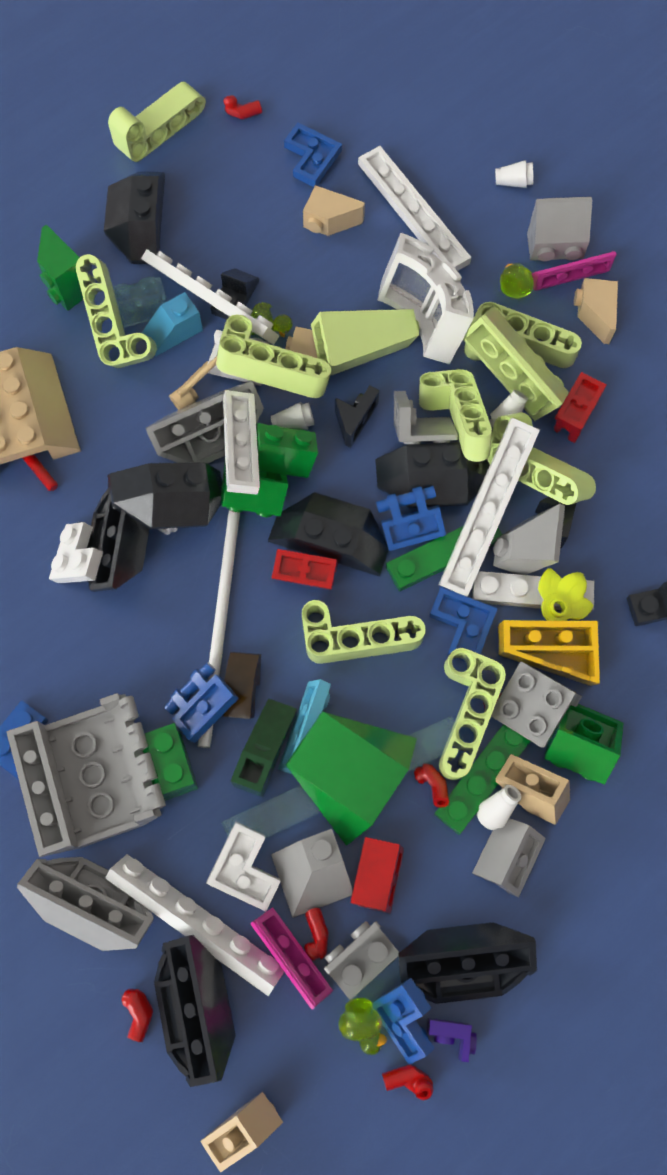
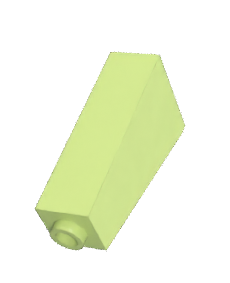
(358, 337)

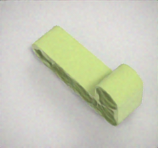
(157, 123)
(109, 310)
(558, 344)
(268, 363)
(459, 394)
(544, 471)
(361, 631)
(466, 716)

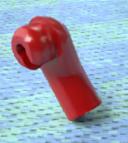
(241, 111)
(436, 781)
(319, 932)
(141, 1012)
(412, 1079)

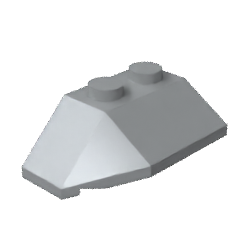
(196, 430)
(84, 903)

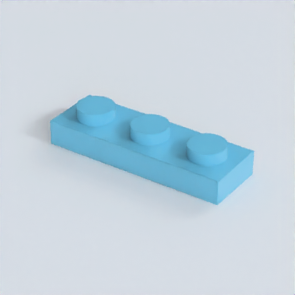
(312, 704)

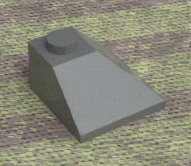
(531, 543)
(312, 873)

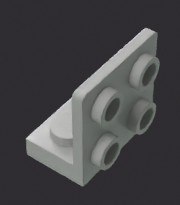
(414, 430)
(533, 704)
(360, 960)

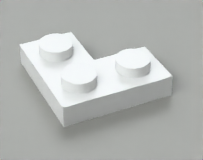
(73, 559)
(234, 869)

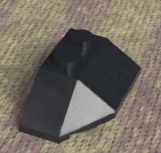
(135, 214)
(428, 465)
(168, 494)
(332, 530)
(121, 542)
(468, 961)
(194, 1010)

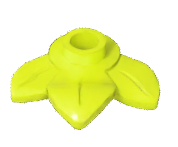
(567, 593)

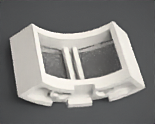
(434, 291)

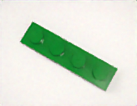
(481, 779)

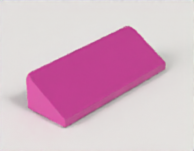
(573, 271)
(292, 958)

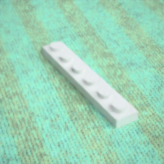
(412, 207)
(201, 288)
(489, 507)
(191, 919)

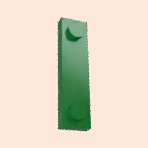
(425, 560)

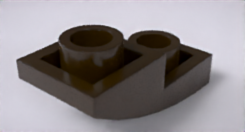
(243, 677)

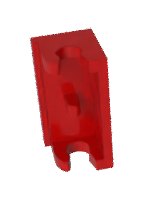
(579, 405)
(304, 569)
(377, 875)

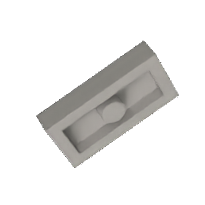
(510, 856)

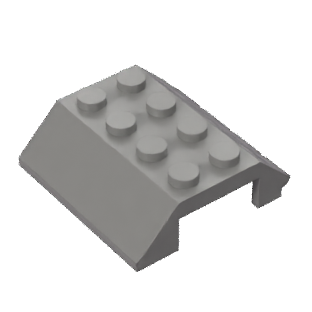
(86, 776)

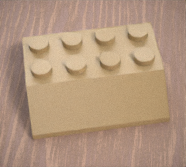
(33, 407)

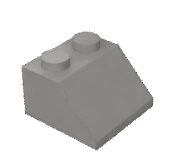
(560, 228)

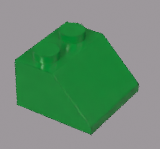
(59, 269)
(286, 450)
(268, 500)
(586, 743)
(170, 761)

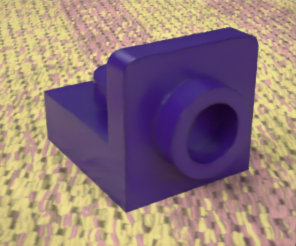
(446, 1032)

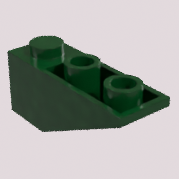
(263, 748)

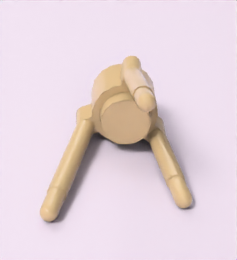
(186, 394)

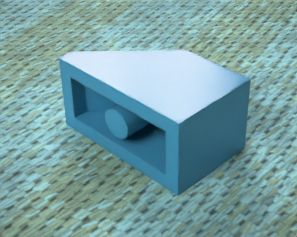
(173, 323)

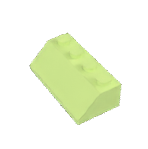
(515, 363)

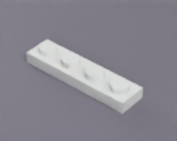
(240, 443)
(514, 590)

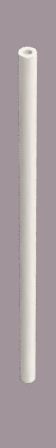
(222, 606)

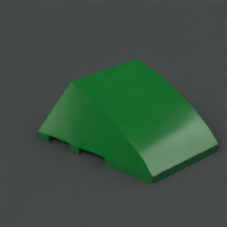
(350, 770)

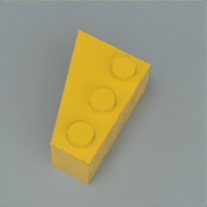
(553, 646)

